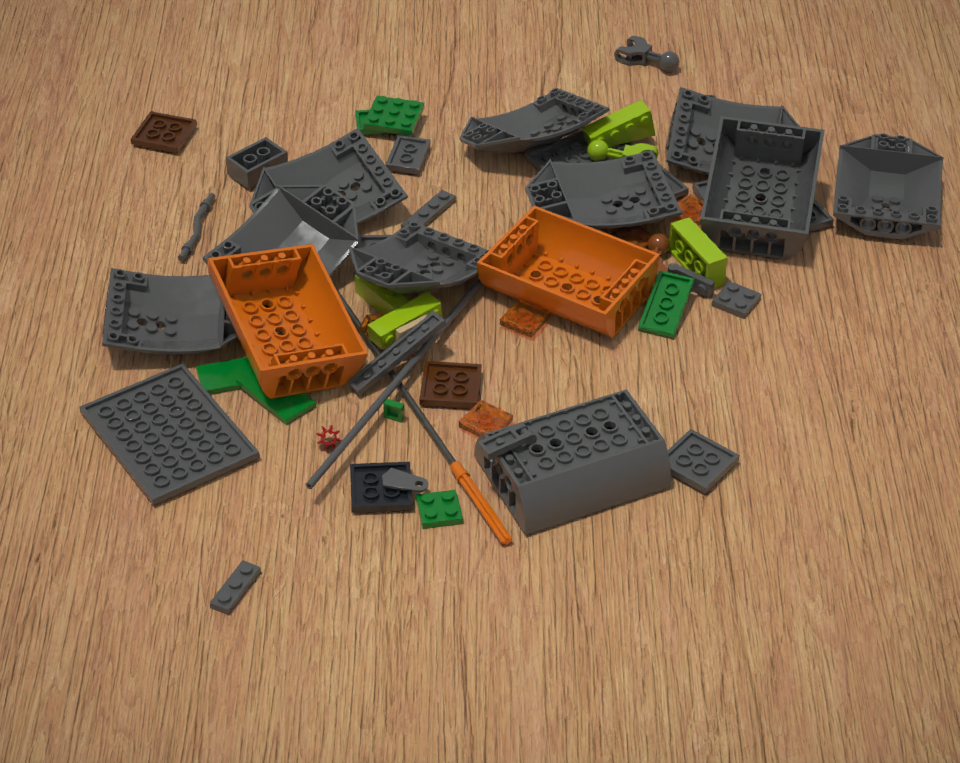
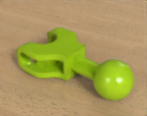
(599, 150)

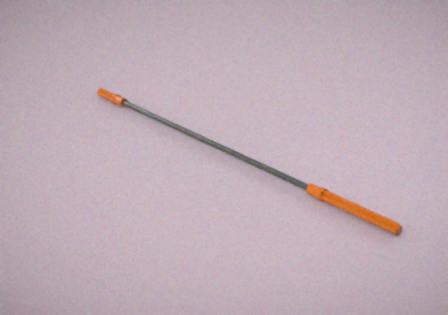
(456, 467)

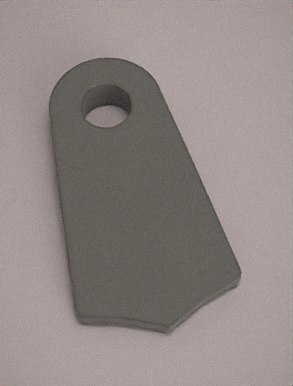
(403, 481)

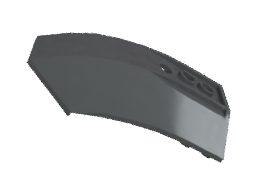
(698, 119)
(529, 126)
(342, 166)
(889, 174)
(591, 189)
(296, 218)
(414, 250)
(183, 304)

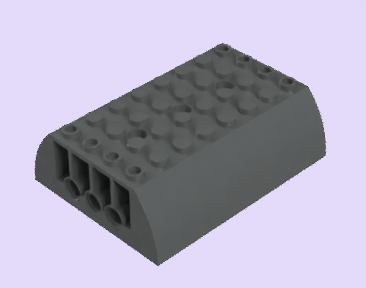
(735, 181)

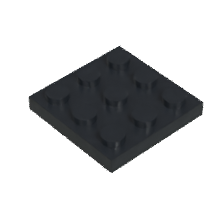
(368, 488)

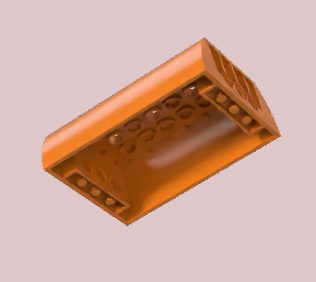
(572, 258)
(318, 337)

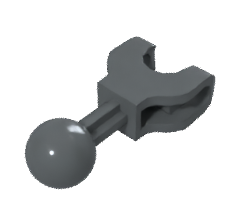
(642, 53)

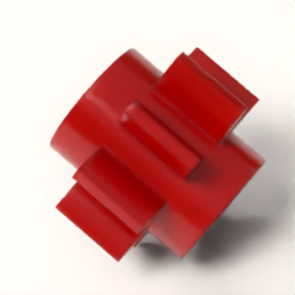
(322, 435)

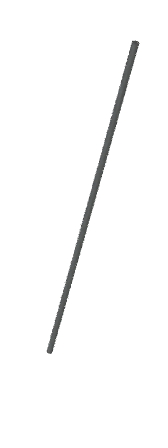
(391, 387)

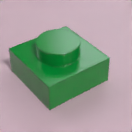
(394, 410)

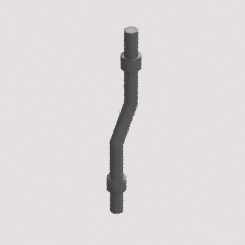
(188, 247)

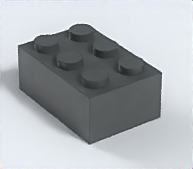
(248, 162)

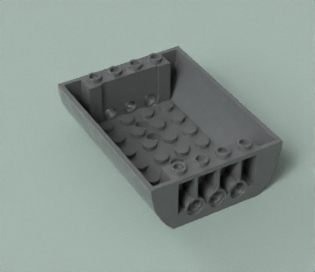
(585, 469)

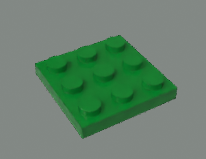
(394, 115)

